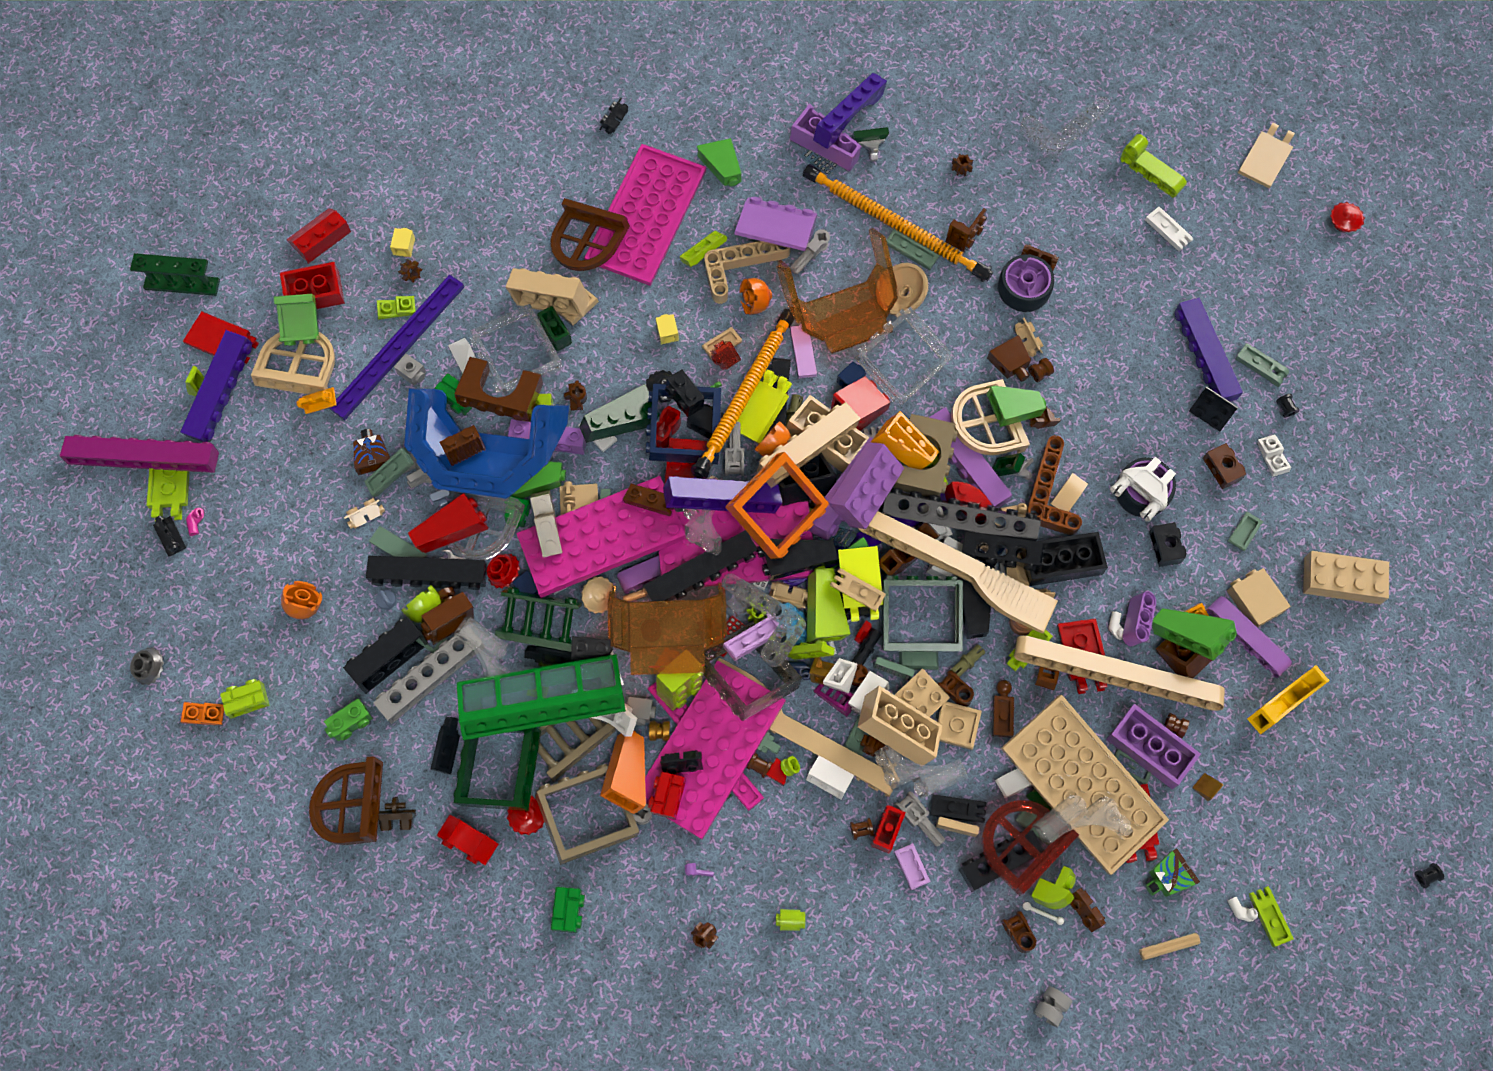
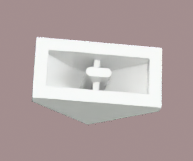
(841, 675)

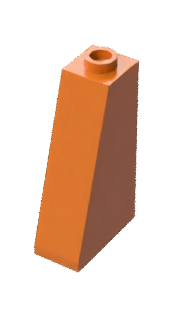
(626, 774)

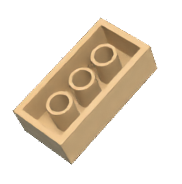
(548, 290)
(842, 451)
(1346, 577)
(900, 726)

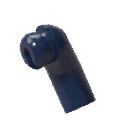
(801, 668)

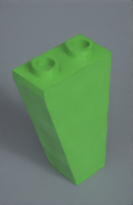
(1195, 632)

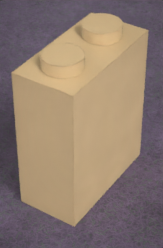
(1258, 597)

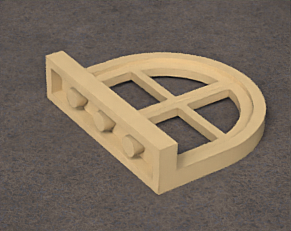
(291, 380)
(1019, 439)

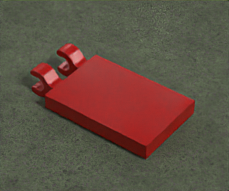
(208, 332)
(1086, 637)

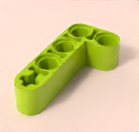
(1151, 167)

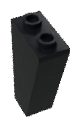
(801, 557)
(975, 611)

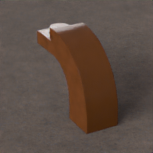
(897, 561)

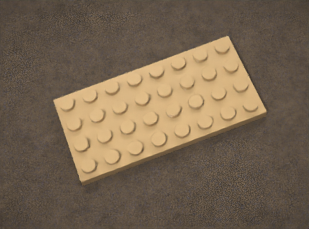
(1067, 759)

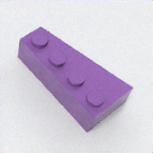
(842, 152)

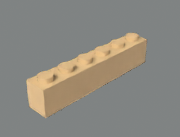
(813, 440)

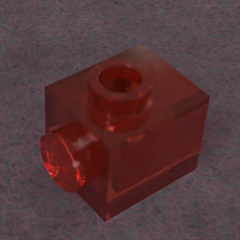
(724, 354)

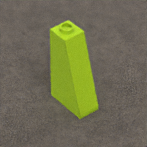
(825, 608)

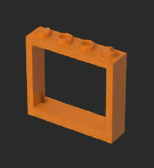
(755, 484)

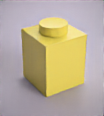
(402, 242)
(667, 328)

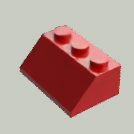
(319, 235)

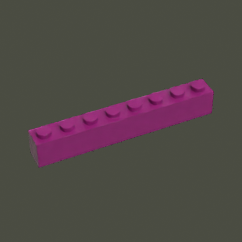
(139, 453)

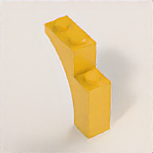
(1287, 699)

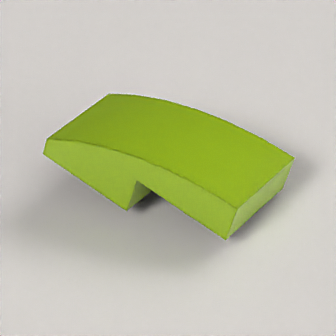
(396, 308)

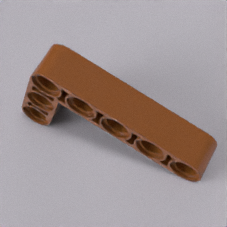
(1044, 489)

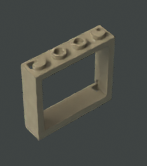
(590, 847)

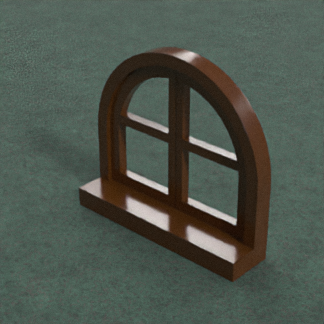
(593, 217)
(370, 803)

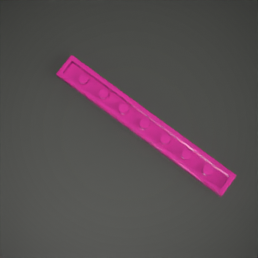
(744, 789)

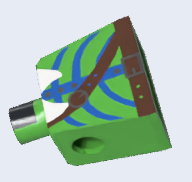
(1171, 875)

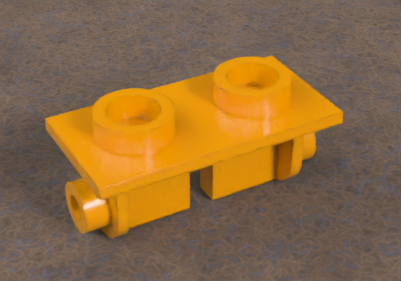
(317, 401)

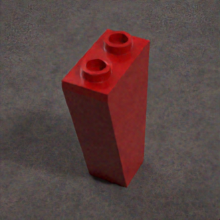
(449, 525)

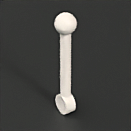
(1027, 906)

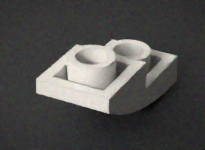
(1273, 455)
(1012, 783)

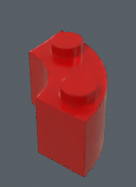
(967, 493)
(467, 839)

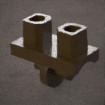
(404, 816)

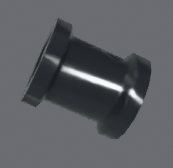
(1287, 405)
(1429, 875)

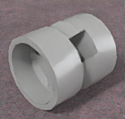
(1053, 1006)

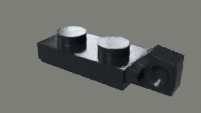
(547, 656)
(446, 746)

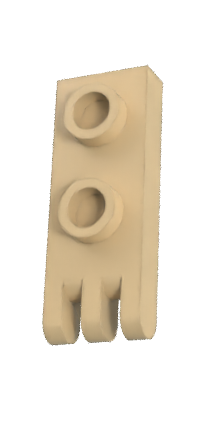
(858, 590)

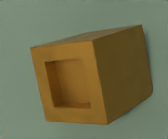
(820, 670)

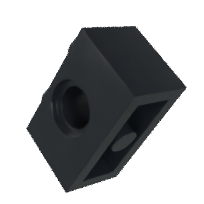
(1167, 533)

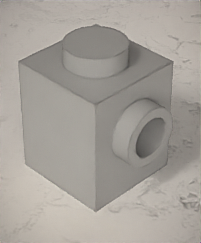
(410, 370)
(642, 709)

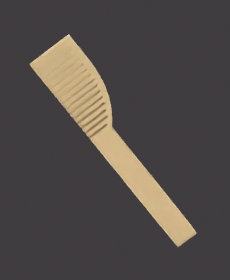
(999, 591)
(825, 747)

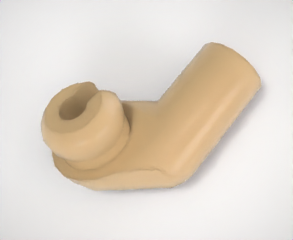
(1021, 508)

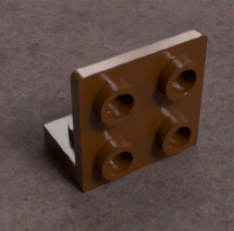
(963, 237)

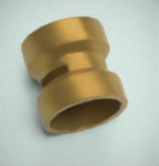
(659, 731)

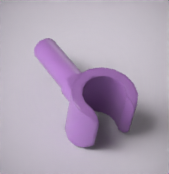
(690, 869)

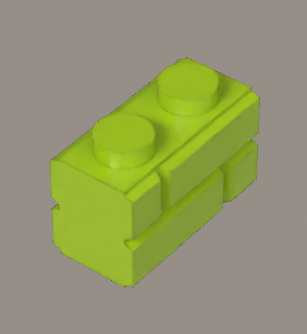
(244, 699)

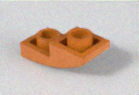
(202, 713)

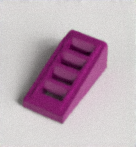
(846, 709)

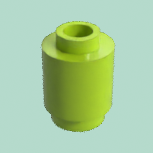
(790, 920)

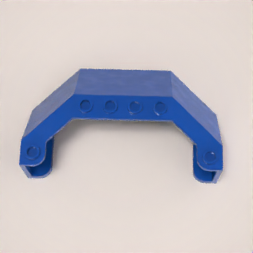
(493, 472)

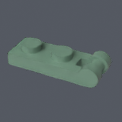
(1262, 364)

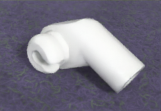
(1114, 626)
(1241, 912)

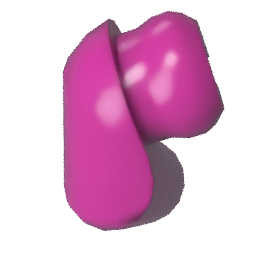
(193, 520)

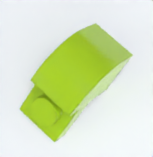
(1058, 894)

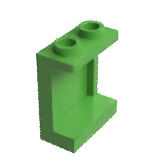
(297, 319)

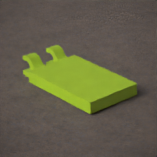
(166, 490)

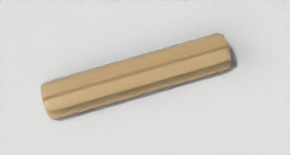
(1169, 946)

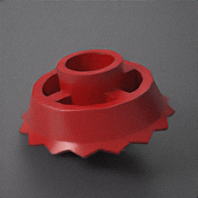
(1347, 217)
(503, 570)
(526, 821)

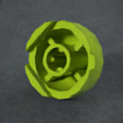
(421, 604)

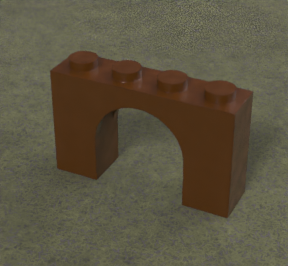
(515, 405)

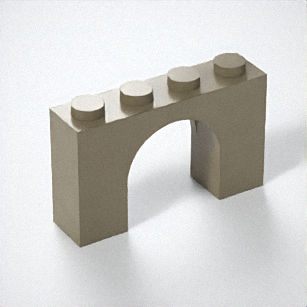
(931, 480)

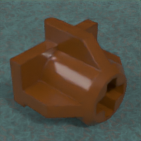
(576, 395)
(1047, 419)

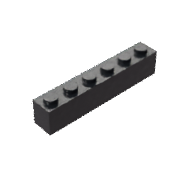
(701, 569)
(426, 571)

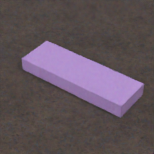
(803, 353)
(750, 639)

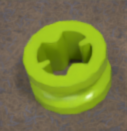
(790, 766)

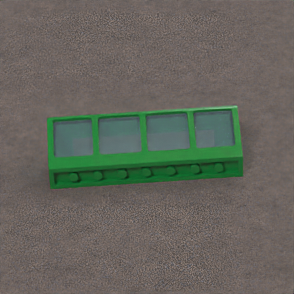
(540, 697)

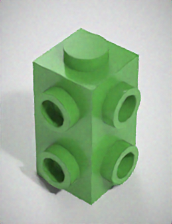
(347, 720)

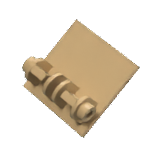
(577, 496)
(923, 693)

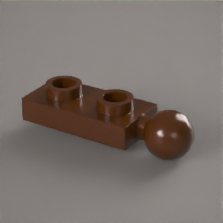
(1003, 711)

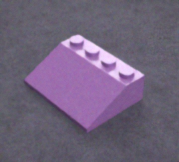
(776, 223)

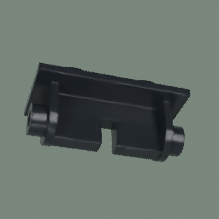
(617, 111)
(169, 535)
(690, 762)

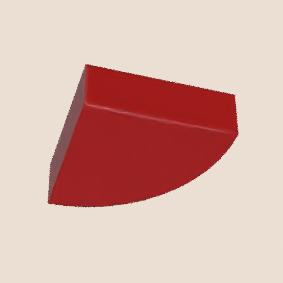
(863, 632)
(776, 772)

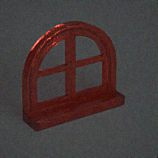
(1042, 860)

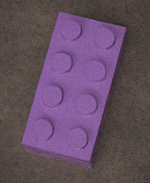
(866, 485)
(1153, 746)

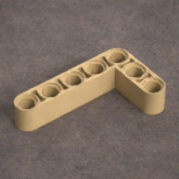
(740, 260)

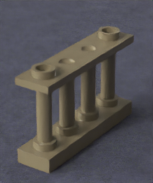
(573, 755)

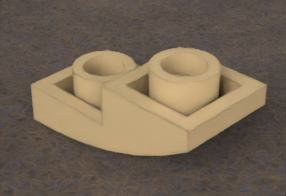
(1069, 493)

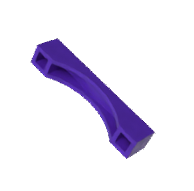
(834, 123)

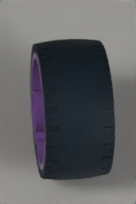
(1026, 283)
(1133, 501)

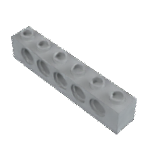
(425, 685)

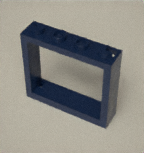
(672, 454)

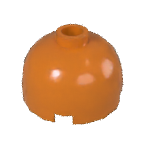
(756, 294)
(777, 436)
(300, 600)

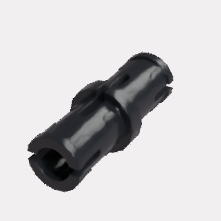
(867, 647)

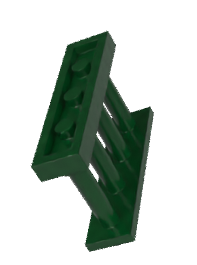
(175, 274)
(526, 635)

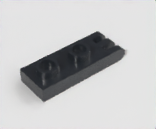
(957, 808)

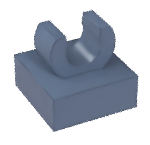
(441, 497)

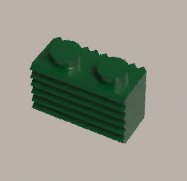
(554, 328)

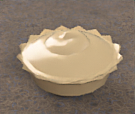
(596, 594)

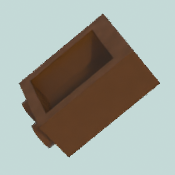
(446, 618)

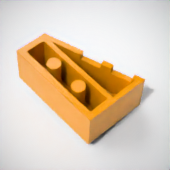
(906, 442)

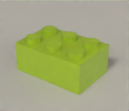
(678, 687)

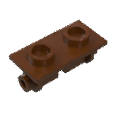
(1049, 258)
(1090, 917)

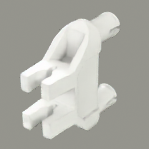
(1148, 485)

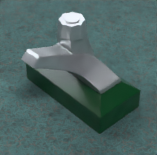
(871, 139)
(1013, 465)

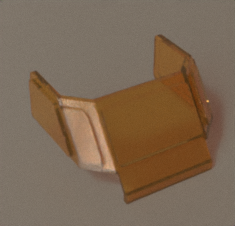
(849, 314)
(667, 634)

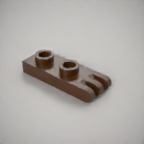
(647, 499)

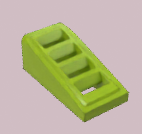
(194, 381)

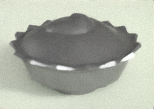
(147, 666)

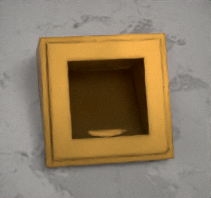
(1207, 786)

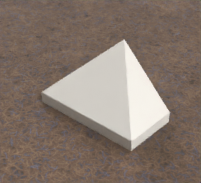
(461, 351)

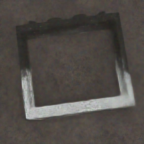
(784, 671)

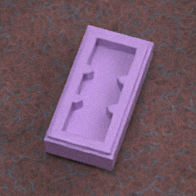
(912, 866)

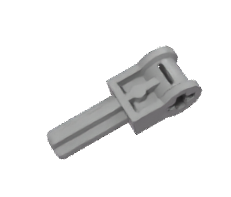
(816, 245)
(734, 454)
(916, 815)

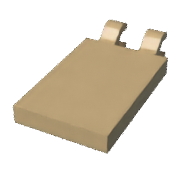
(1267, 157)

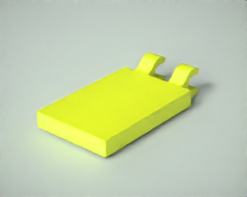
(764, 406)
(864, 565)

